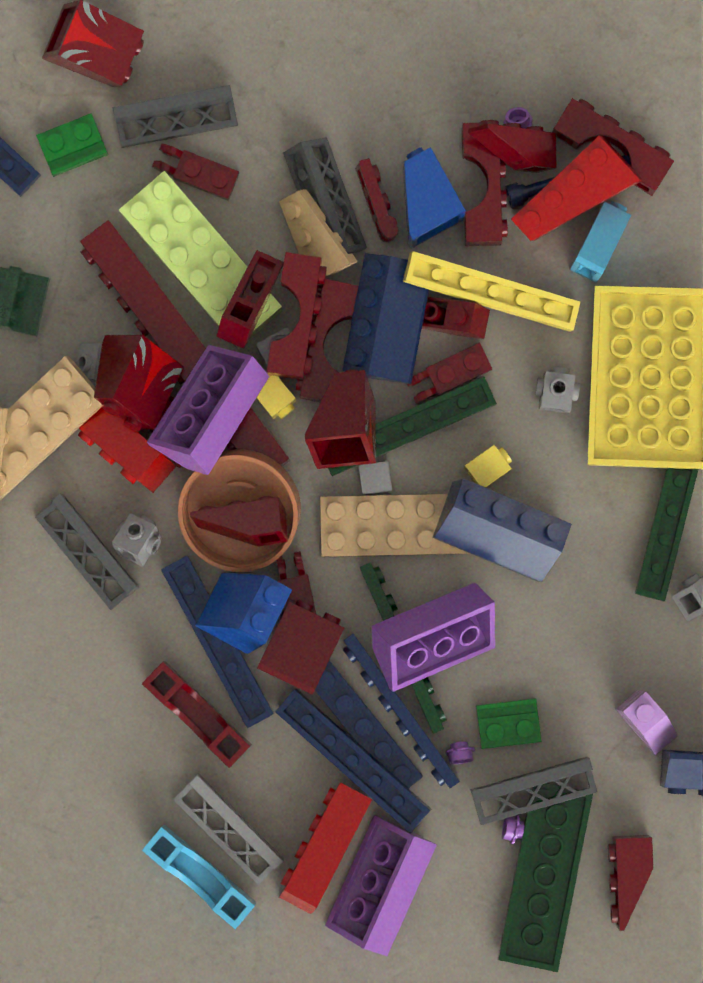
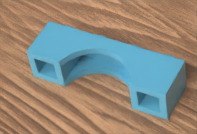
(200, 875)

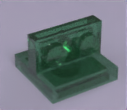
(21, 300)

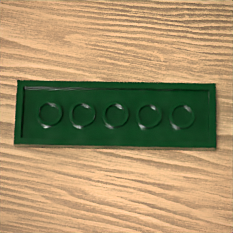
(545, 881)

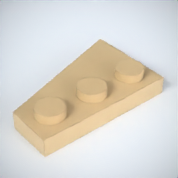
(312, 233)

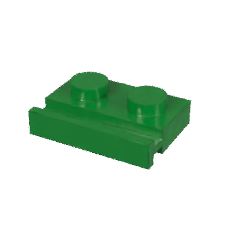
(72, 144)
(508, 723)

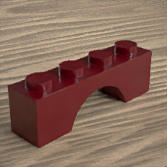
(583, 125)
(484, 222)
(301, 277)
(336, 306)
(197, 713)

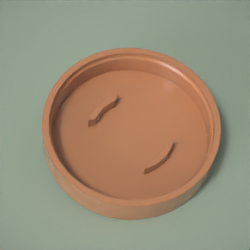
(245, 478)

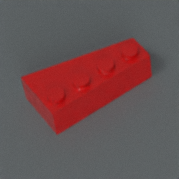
(582, 185)
(126, 448)
(325, 847)

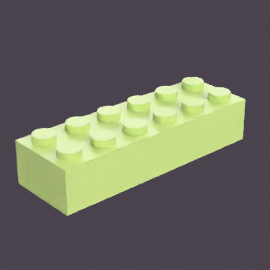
(190, 248)

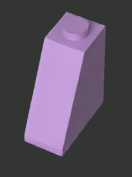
(647, 720)

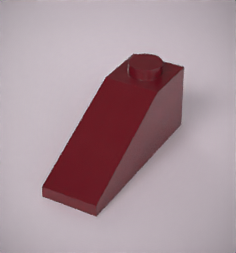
(249, 299)

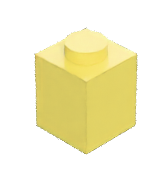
(276, 398)
(489, 466)

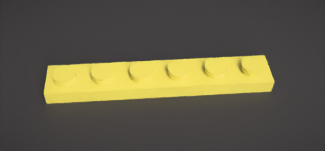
(491, 291)

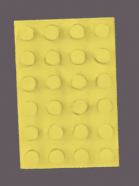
(647, 378)

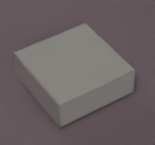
(375, 478)

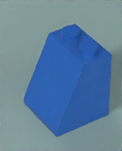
(429, 197)
(243, 609)

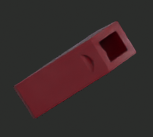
(520, 148)
(456, 317)
(251, 522)
(632, 870)

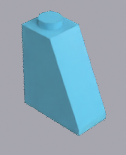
(601, 241)

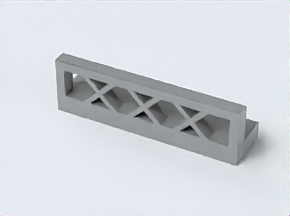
(238, 824)

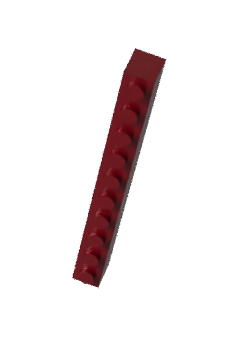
(164, 323)

